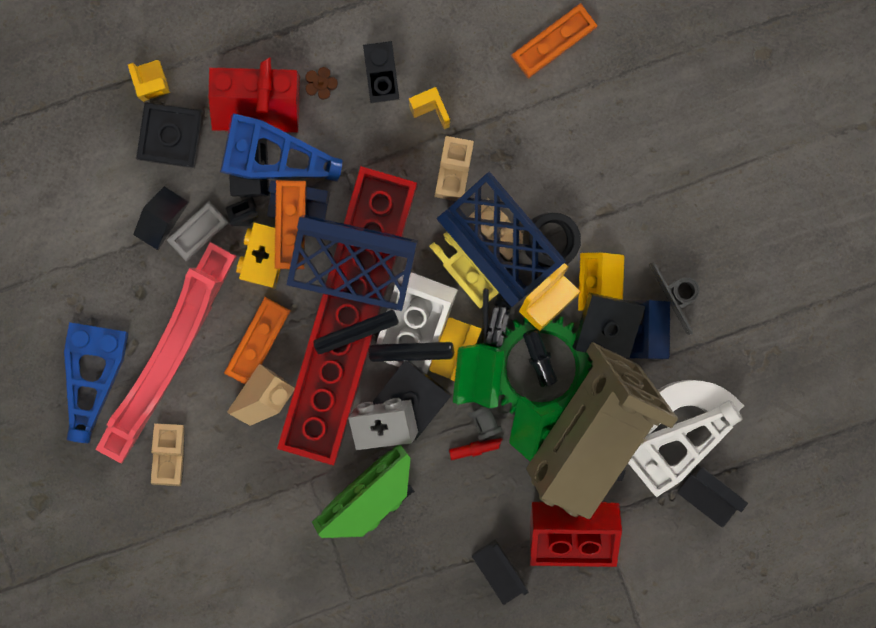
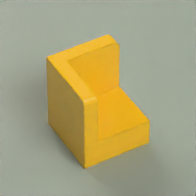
(149, 80)

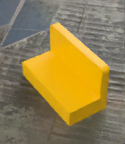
(427, 102)
(600, 275)
(549, 298)
(460, 335)

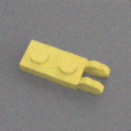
(465, 272)

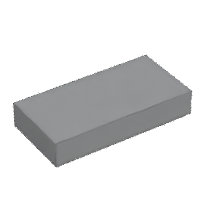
(198, 231)

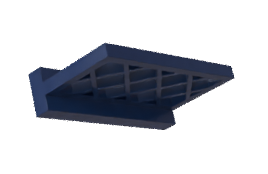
(356, 237)
(481, 249)

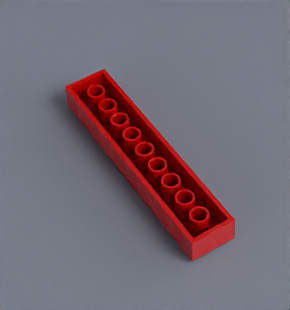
(331, 379)

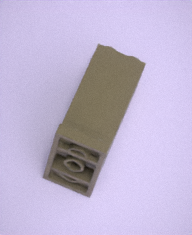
(597, 434)

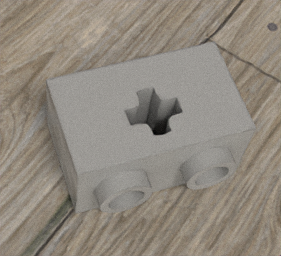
(372, 433)

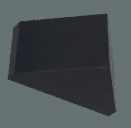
(159, 217)

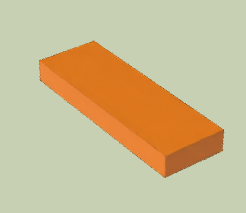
(554, 41)
(289, 207)
(257, 340)

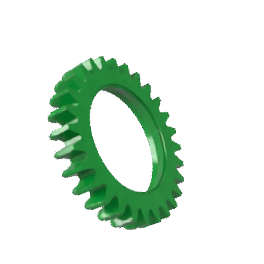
(555, 329)

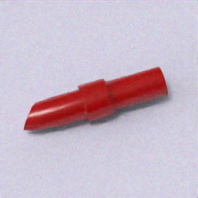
(264, 86)
(475, 448)

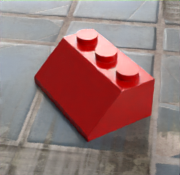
(236, 92)
(572, 540)

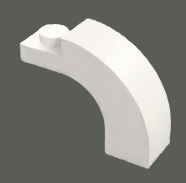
(696, 393)

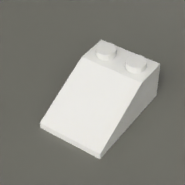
(422, 317)

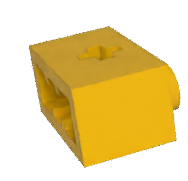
(249, 266)

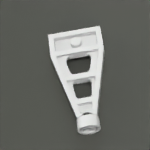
(656, 471)

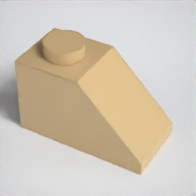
(261, 396)

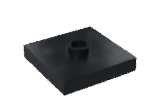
(169, 135)
(609, 323)
(423, 391)

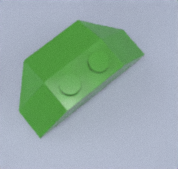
(367, 498)

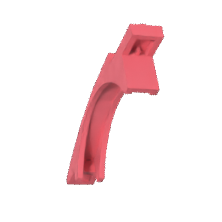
(192, 308)

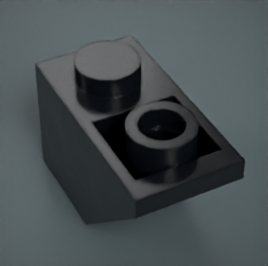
(381, 72)

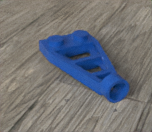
(242, 146)
(92, 341)

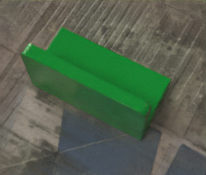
(478, 375)
(532, 425)

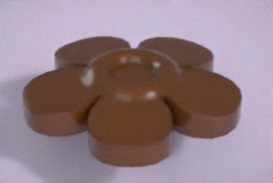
(320, 83)

